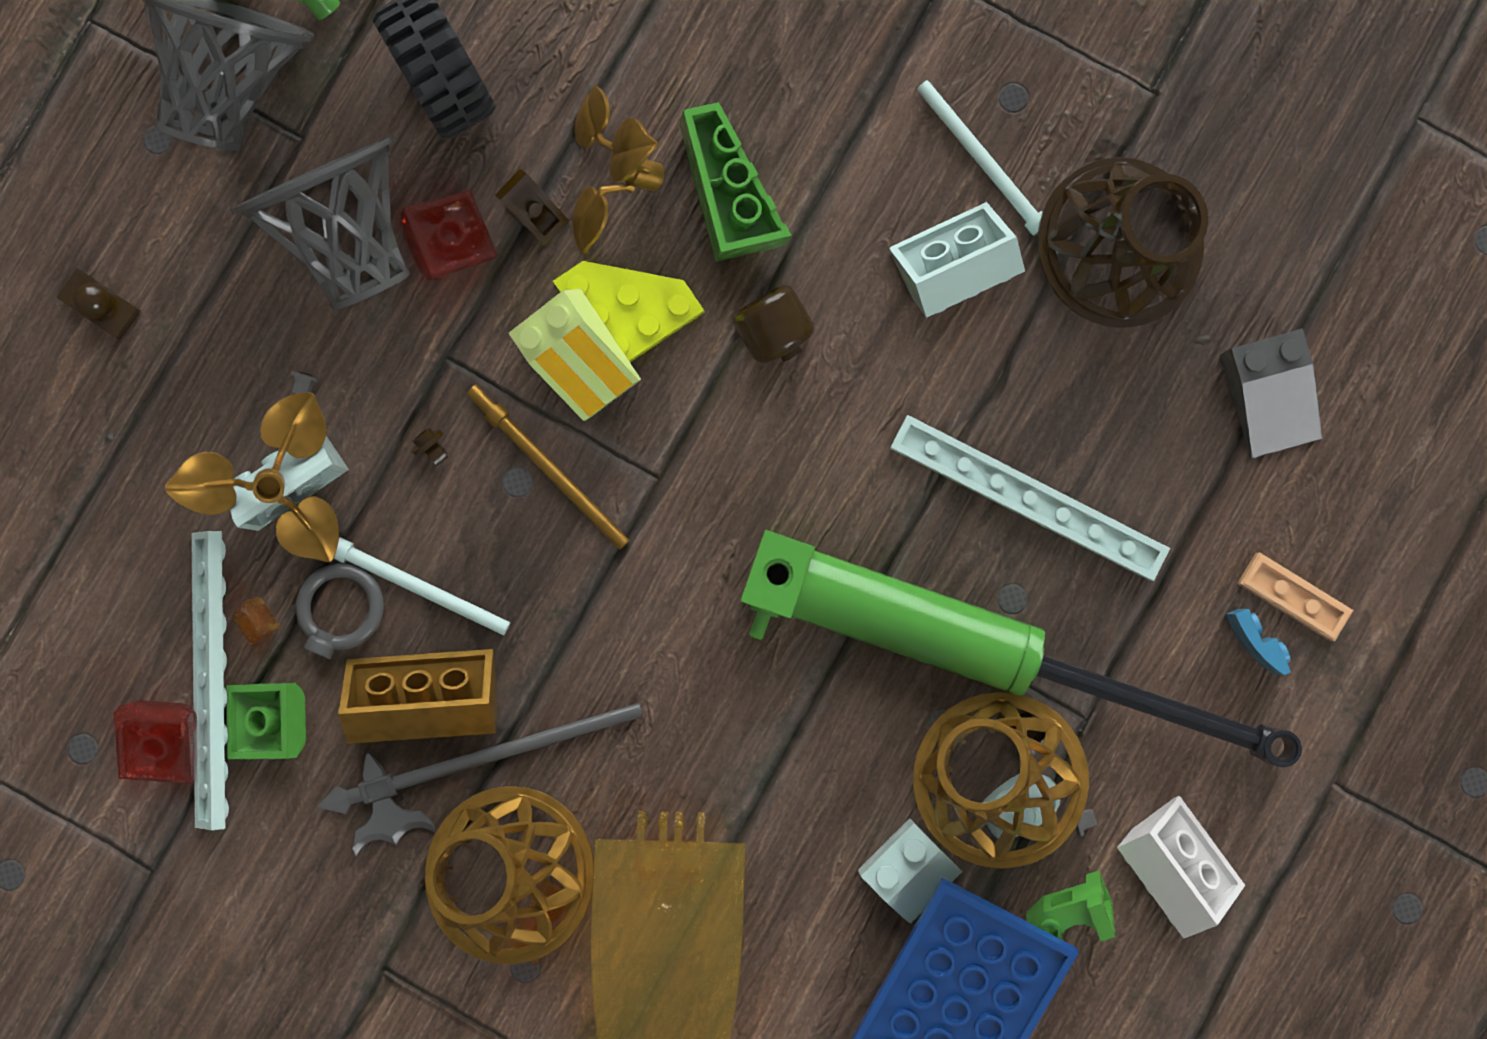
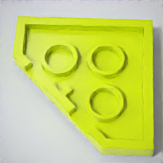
(633, 304)

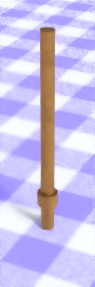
(497, 416)

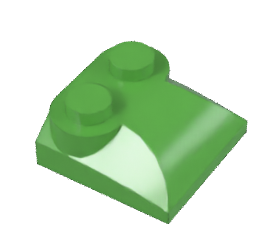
(265, 721)

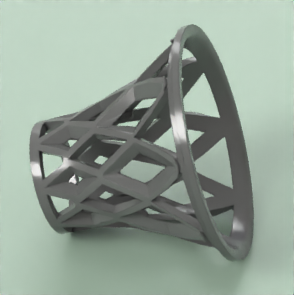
(232, 100)
(369, 211)

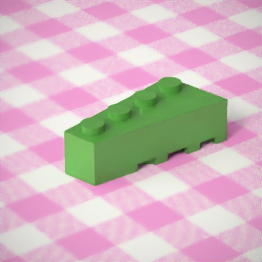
(732, 199)

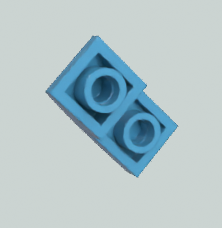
(1267, 651)

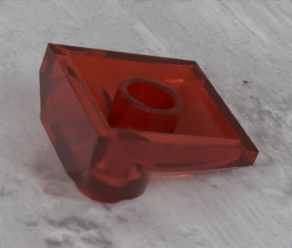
(447, 235)
(155, 741)

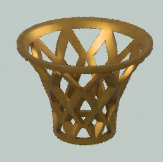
(950, 730)
(515, 856)

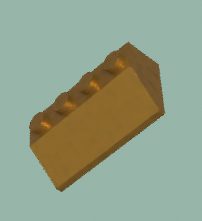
(419, 696)

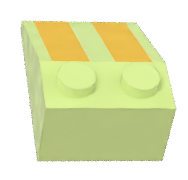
(575, 353)

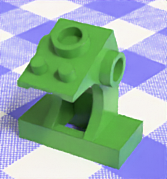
(1078, 905)

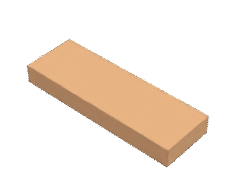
(1295, 597)

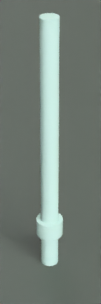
(981, 156)
(346, 552)

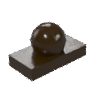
(98, 304)

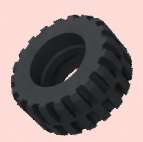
(434, 64)

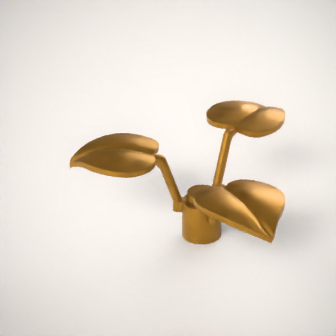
(628, 163)
(294, 426)

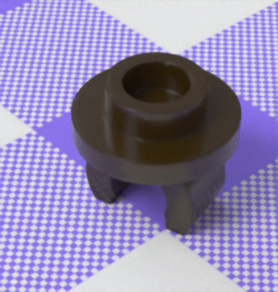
(427, 442)

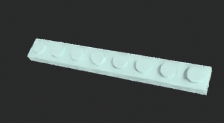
(1030, 498)
(208, 683)

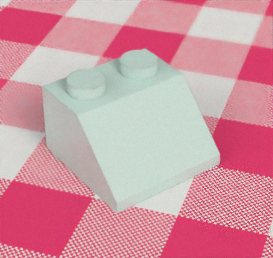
(908, 870)

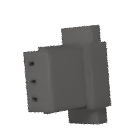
(303, 382)
(1088, 820)

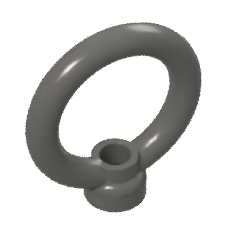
(326, 643)

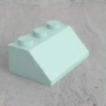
(958, 259)
(301, 479)

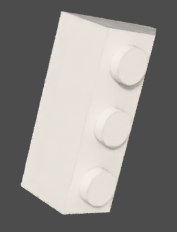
(1182, 868)

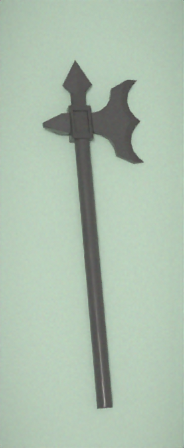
(391, 821)

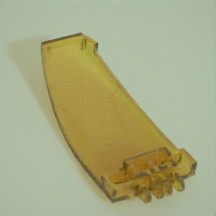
(666, 934)

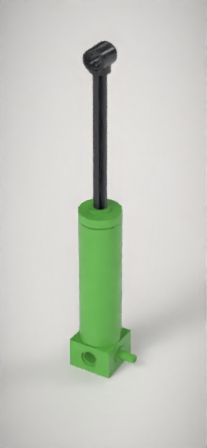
(957, 637)

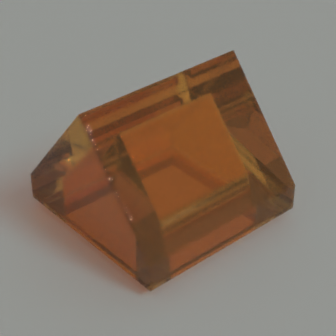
(255, 620)

